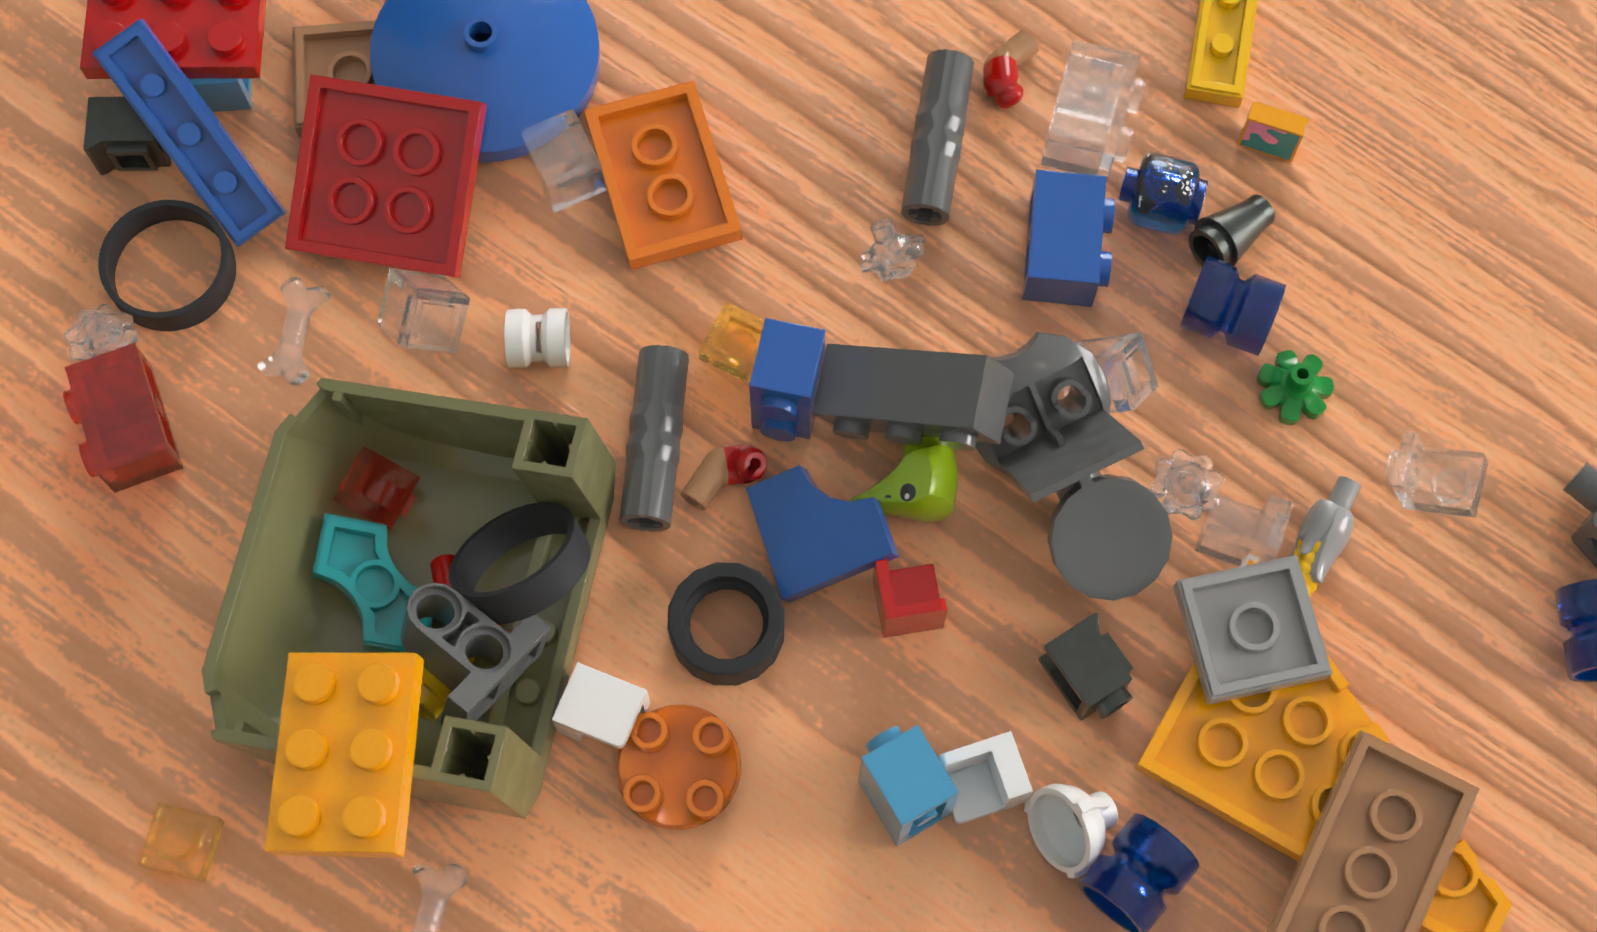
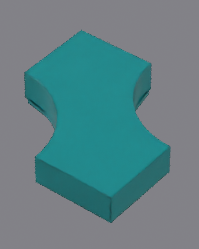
(357, 562)

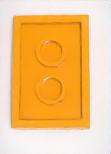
(345, 755)

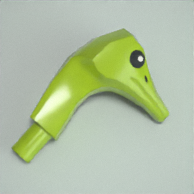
(921, 485)

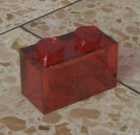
(121, 418)

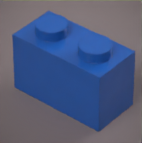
(1066, 238)
(786, 379)

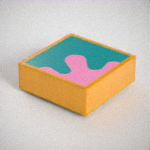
(1273, 131)

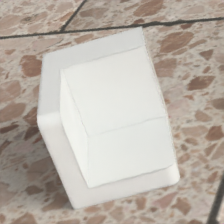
(599, 707)
(987, 777)

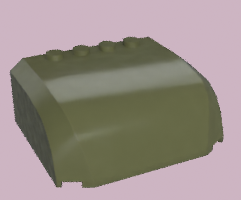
(471, 468)

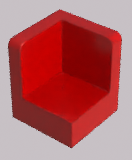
(908, 599)

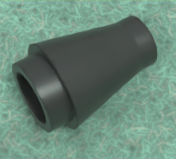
(1231, 231)

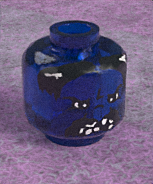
(1163, 193)

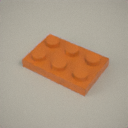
(663, 175)

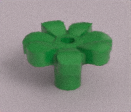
(1294, 387)

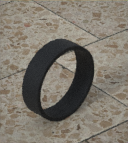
(148, 215)
(537, 590)

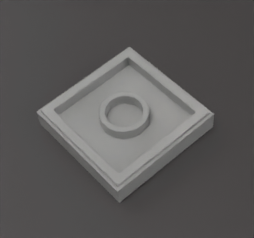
(1252, 629)

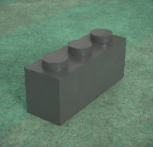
(913, 395)

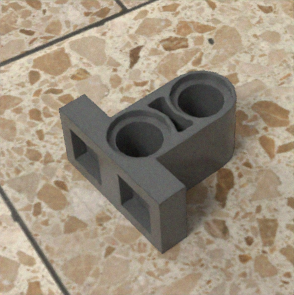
(465, 636)

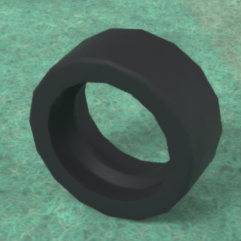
(726, 577)

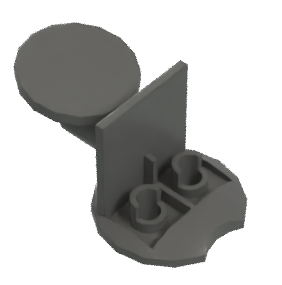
(1107, 529)

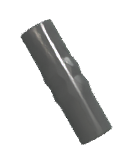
(937, 137)
(654, 438)

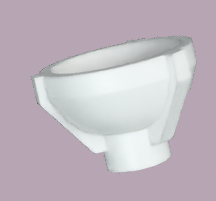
(1070, 825)

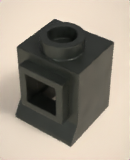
(120, 138)
(1088, 669)

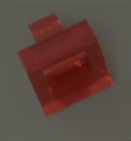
(377, 488)

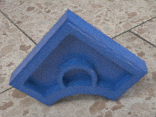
(814, 536)

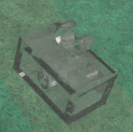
(1091, 110)

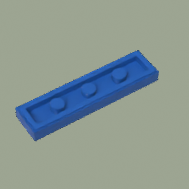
(189, 132)

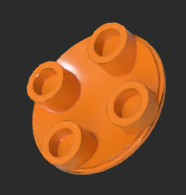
(678, 767)

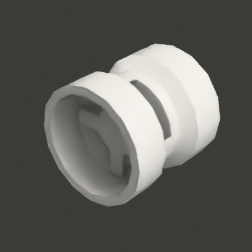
(524, 338)

